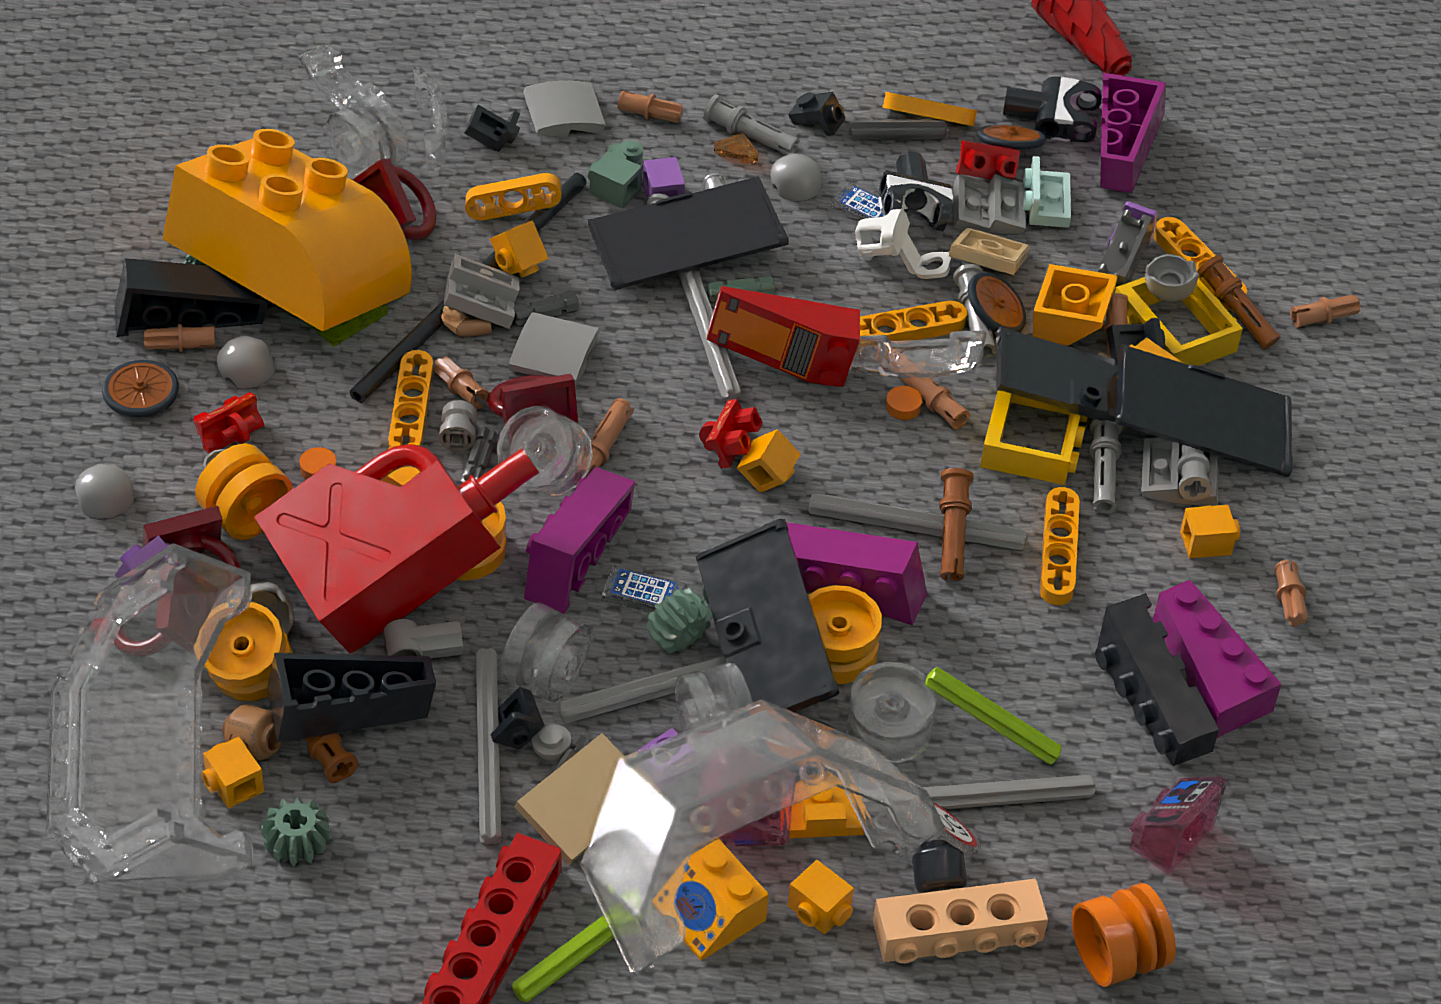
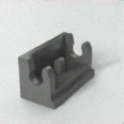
(1126, 247)

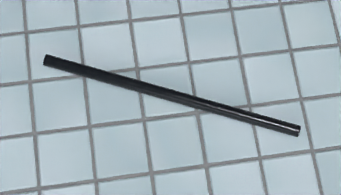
(433, 320)

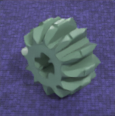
(679, 620)
(296, 831)

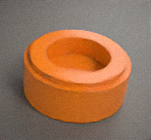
(903, 402)
(314, 460)

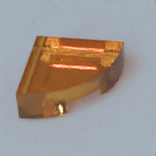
(736, 147)

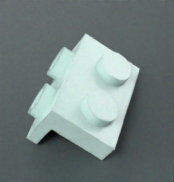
(1047, 196)

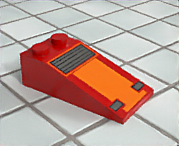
(788, 333)

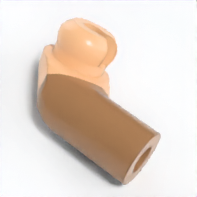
(462, 325)

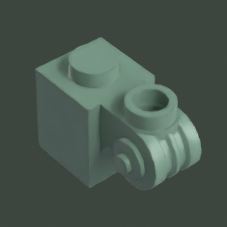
(617, 173)

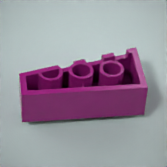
(1129, 125)
(576, 537)
(879, 566)
(1216, 658)

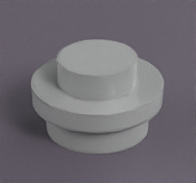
(552, 742)

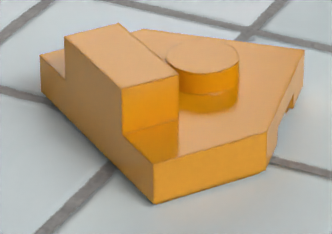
(825, 816)

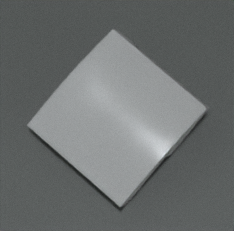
(564, 106)
(989, 206)
(481, 291)
(553, 347)
(1161, 476)

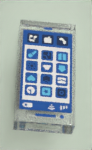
(857, 203)
(637, 589)

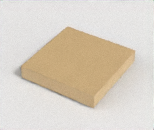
(989, 251)

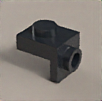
(818, 108)
(492, 129)
(1134, 334)
(518, 720)

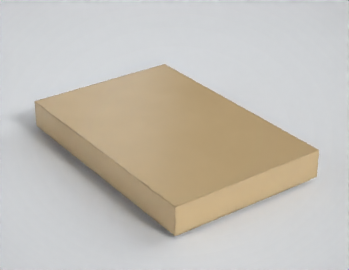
(571, 798)

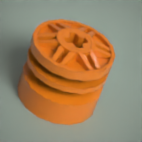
(1123, 934)

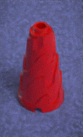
(1089, 30)

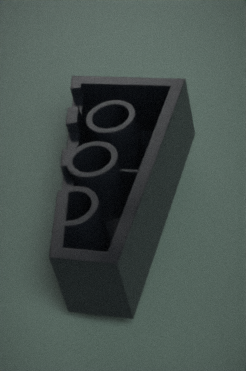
(180, 293)
(1154, 681)
(346, 692)

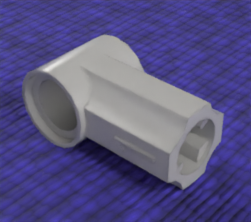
(432, 640)

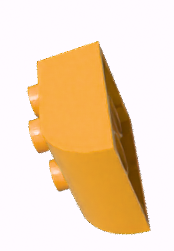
(289, 229)

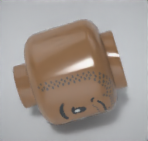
(254, 728)

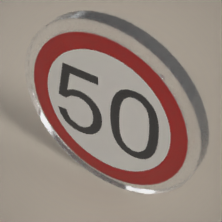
(956, 832)

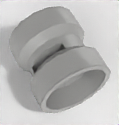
(458, 425)

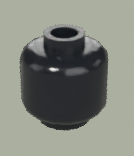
(938, 867)

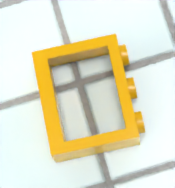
(1207, 308)
(1028, 461)

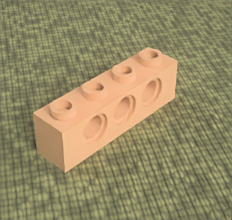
(975, 907)

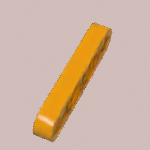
(1185, 241)
(934, 315)
(408, 405)
(1060, 546)

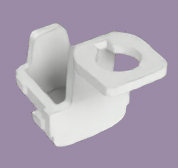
(896, 241)

